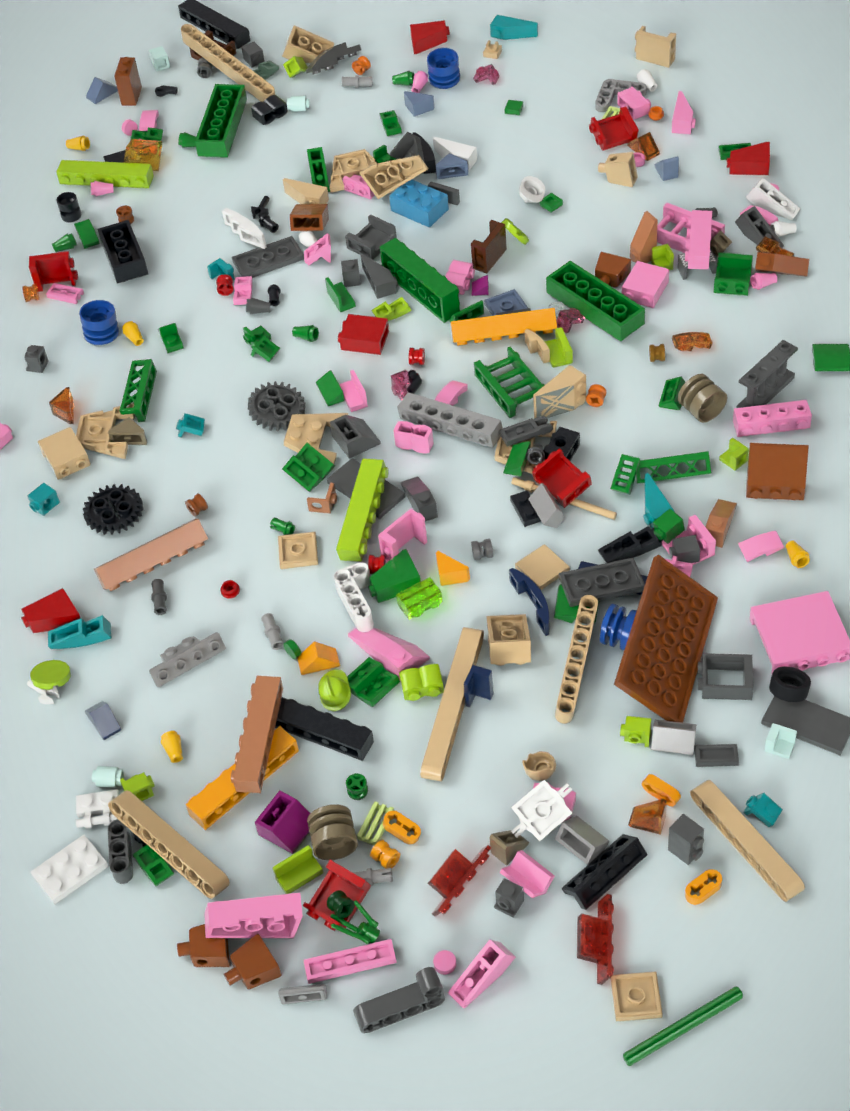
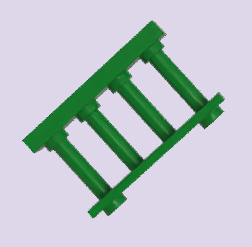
(501, 393)

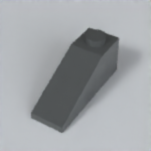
(755, 226)
(379, 277)
(420, 498)

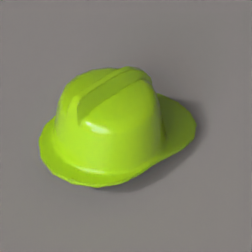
(334, 690)

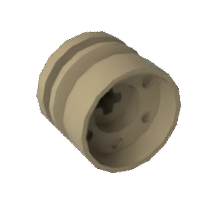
(702, 398)
(332, 832)

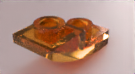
(771, 246)
(688, 340)

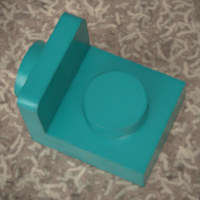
(190, 424)

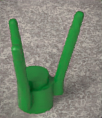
(365, 932)

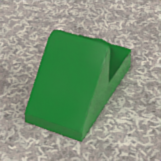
(170, 338)

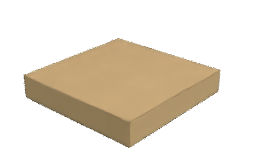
(298, 550)
(542, 566)
(636, 996)

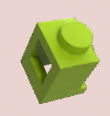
(636, 730)
(139, 785)

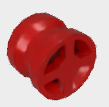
(224, 285)
(416, 356)
(376, 563)

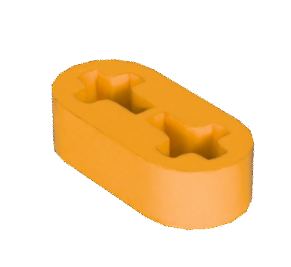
(661, 789)
(401, 827)
(701, 884)

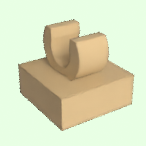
(492, 50)

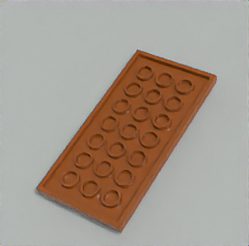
(666, 641)

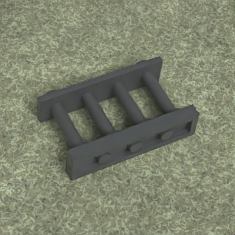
(768, 376)

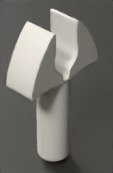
(44, 699)

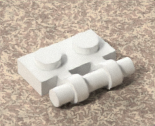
(95, 804)

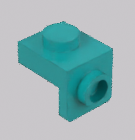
(220, 267)
(763, 808)

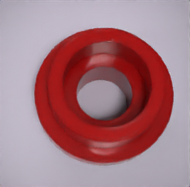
(230, 589)

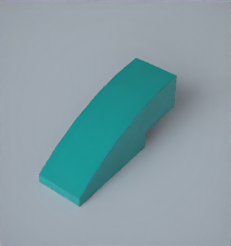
(80, 633)

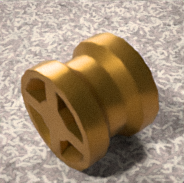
(657, 352)

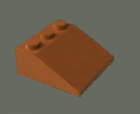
(777, 471)

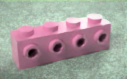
(699, 239)
(777, 418)

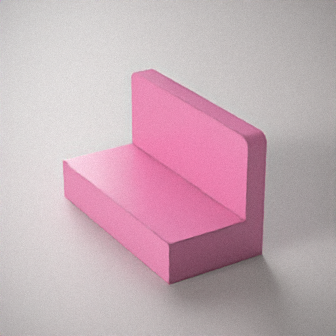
(354, 393)
(528, 874)

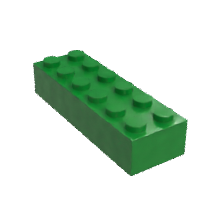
(221, 120)
(420, 280)
(595, 300)

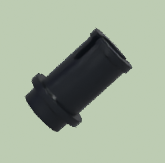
(265, 221)
(274, 292)

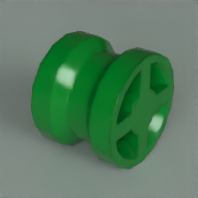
(359, 781)

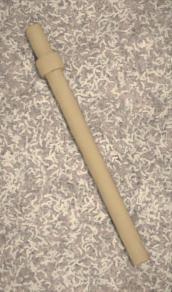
(531, 486)

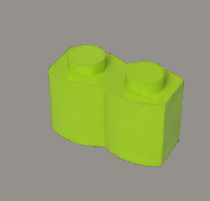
(421, 682)

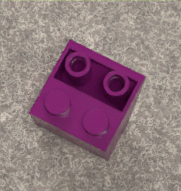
(284, 822)

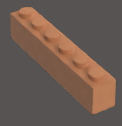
(150, 554)
(257, 735)

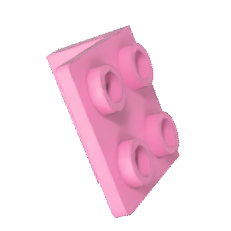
(703, 536)

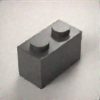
(686, 839)

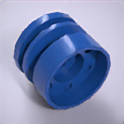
(443, 68)
(99, 322)
(616, 626)

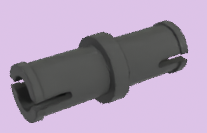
(158, 597)

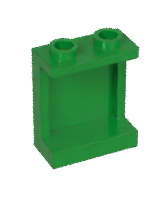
(733, 274)

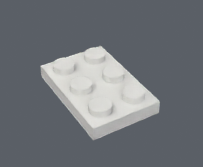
(69, 869)

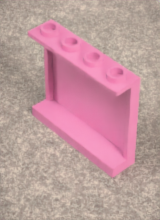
(802, 632)

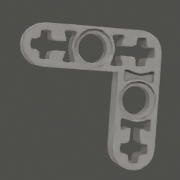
(615, 87)

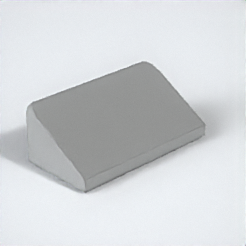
(302, 994)

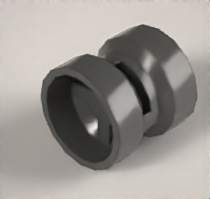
(204, 68)

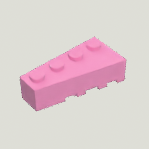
(243, 918)

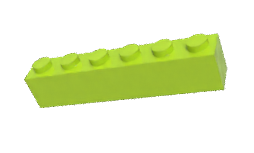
(120, 174)
(362, 510)

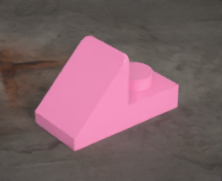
(319, 249)

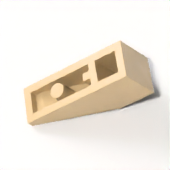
(305, 192)

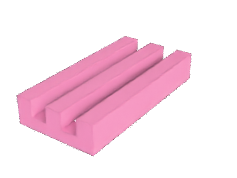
(63, 295)

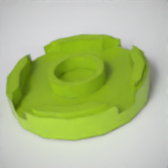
(516, 232)
(50, 674)

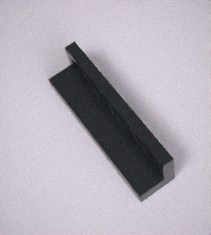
(605, 870)

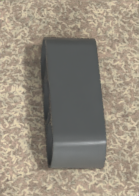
(123, 859)

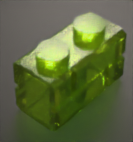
(419, 598)

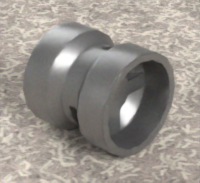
(477, 549)

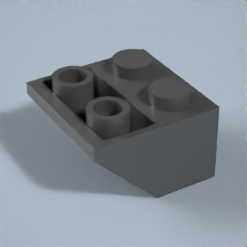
(353, 435)

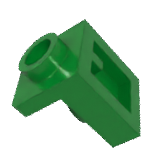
(381, 155)
(256, 334)
(265, 348)

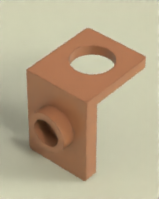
(327, 504)

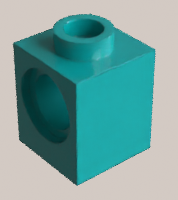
(43, 499)

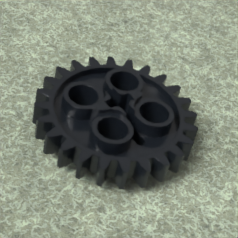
(102, 516)

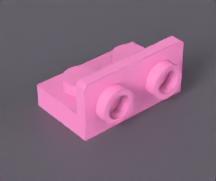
(357, 186)

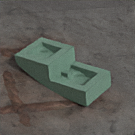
(266, 69)

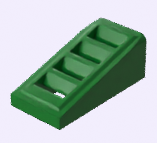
(627, 490)

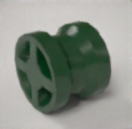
(340, 904)

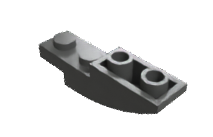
(331, 56)

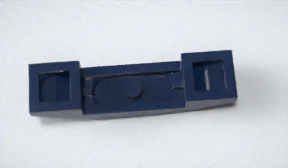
(524, 584)

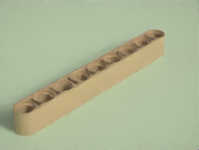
(226, 62)
(451, 705)

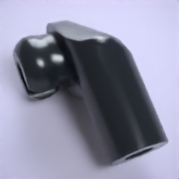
(164, 90)
(415, 381)

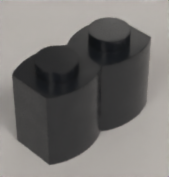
(269, 109)

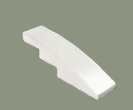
(244, 227)

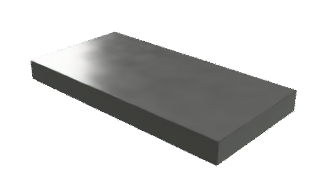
(271, 258)
(345, 479)
(602, 581)
(812, 722)

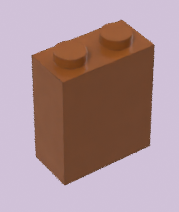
(128, 81)
(309, 217)

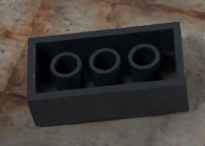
(122, 251)

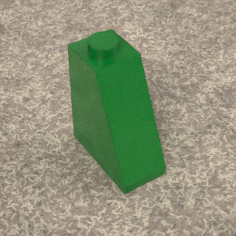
(394, 577)

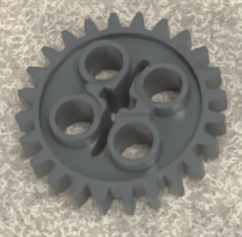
(275, 405)

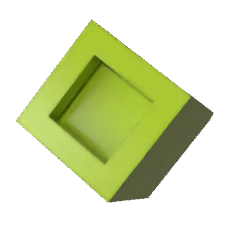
(295, 66)
(662, 256)
(735, 455)

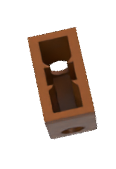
(612, 269)
(203, 950)
(252, 964)

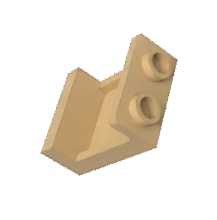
(655, 48)
(64, 452)

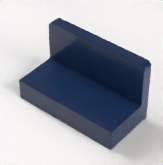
(478, 683)

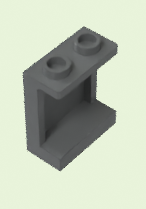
(407, 147)
(371, 237)

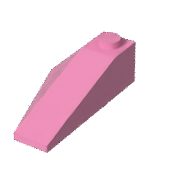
(389, 650)

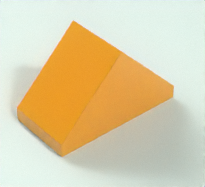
(450, 570)
(317, 658)

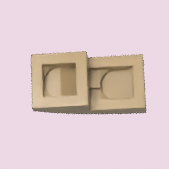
(536, 344)

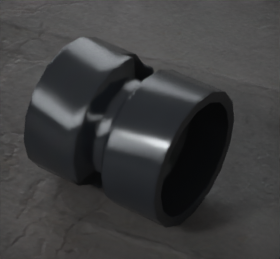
(68, 207)

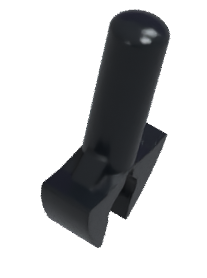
(261, 210)

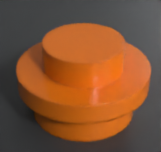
(656, 113)

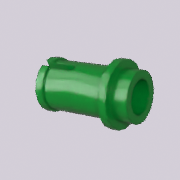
(282, 526)

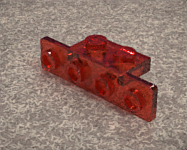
(453, 874)
(595, 939)

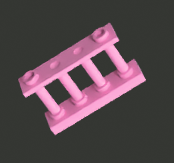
(680, 217)

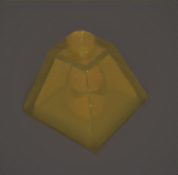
(144, 152)

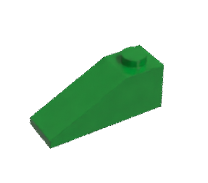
(317, 167)

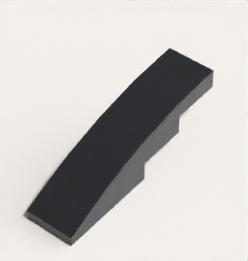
(630, 545)

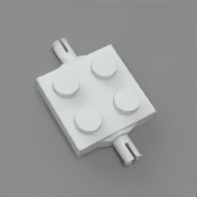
(542, 810)

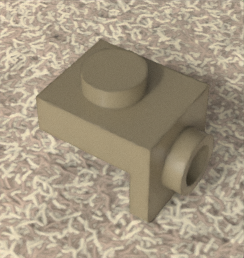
(719, 243)

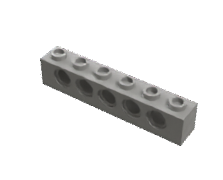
(450, 419)

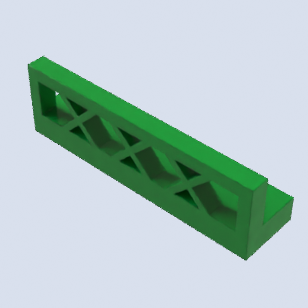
(143, 386)
(674, 459)

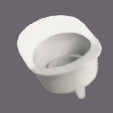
(531, 189)

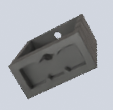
(726, 662)

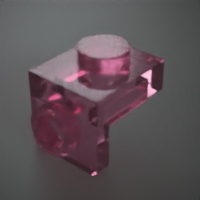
(486, 72)
(568, 317)
(399, 384)

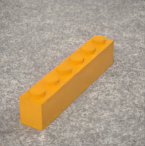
(503, 325)
(221, 795)

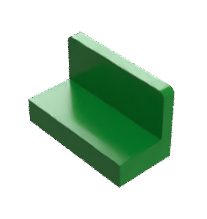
(339, 295)

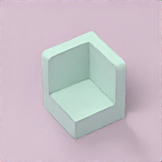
(159, 58)
(780, 741)

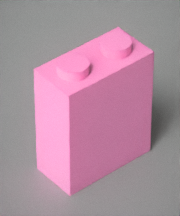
(646, 283)

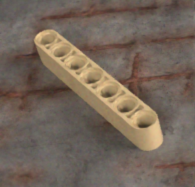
(576, 666)
(747, 840)
(169, 844)

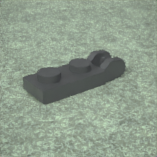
(525, 430)

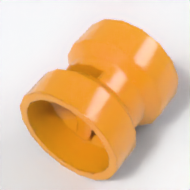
(384, 854)

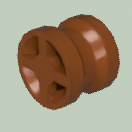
(125, 213)
(196, 504)

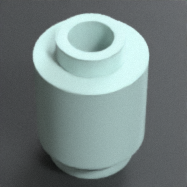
(298, 103)
(107, 776)

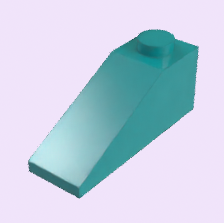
(512, 28)
(655, 501)

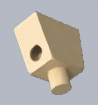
(620, 169)

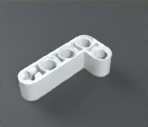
(348, 586)

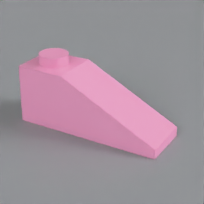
(683, 116)
(481, 973)

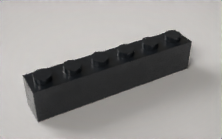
(211, 20)
(324, 729)

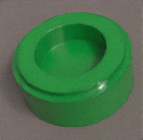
(292, 649)

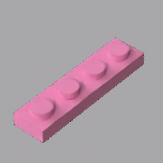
(349, 961)

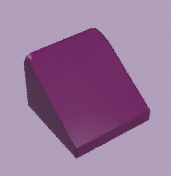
(480, 286)

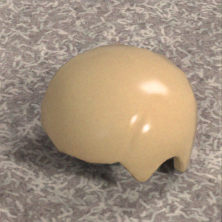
(539, 765)

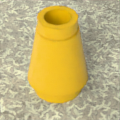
(78, 143)
(133, 333)
(797, 554)
(172, 744)

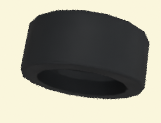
(786, 692)

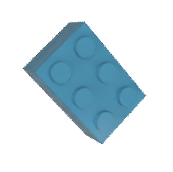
(419, 202)

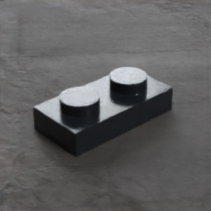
(524, 508)

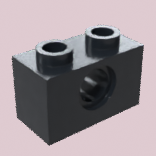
(564, 439)

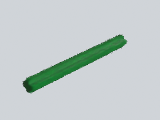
(682, 1026)

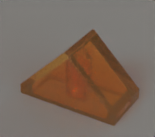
(646, 145)
(63, 406)
(649, 816)

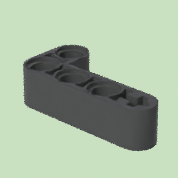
(401, 1003)

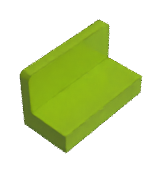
(560, 349)
(297, 870)

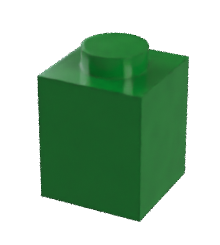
(668, 526)

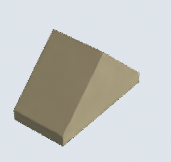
(128, 432)
(505, 845)

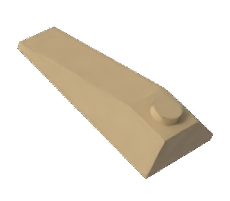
(389, 175)

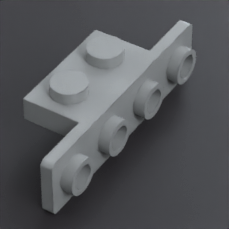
(185, 657)

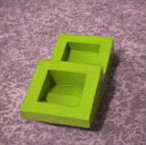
(392, 311)

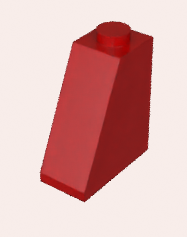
(428, 35)
(750, 160)
(49, 612)

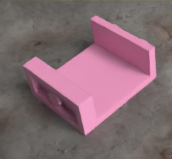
(400, 532)

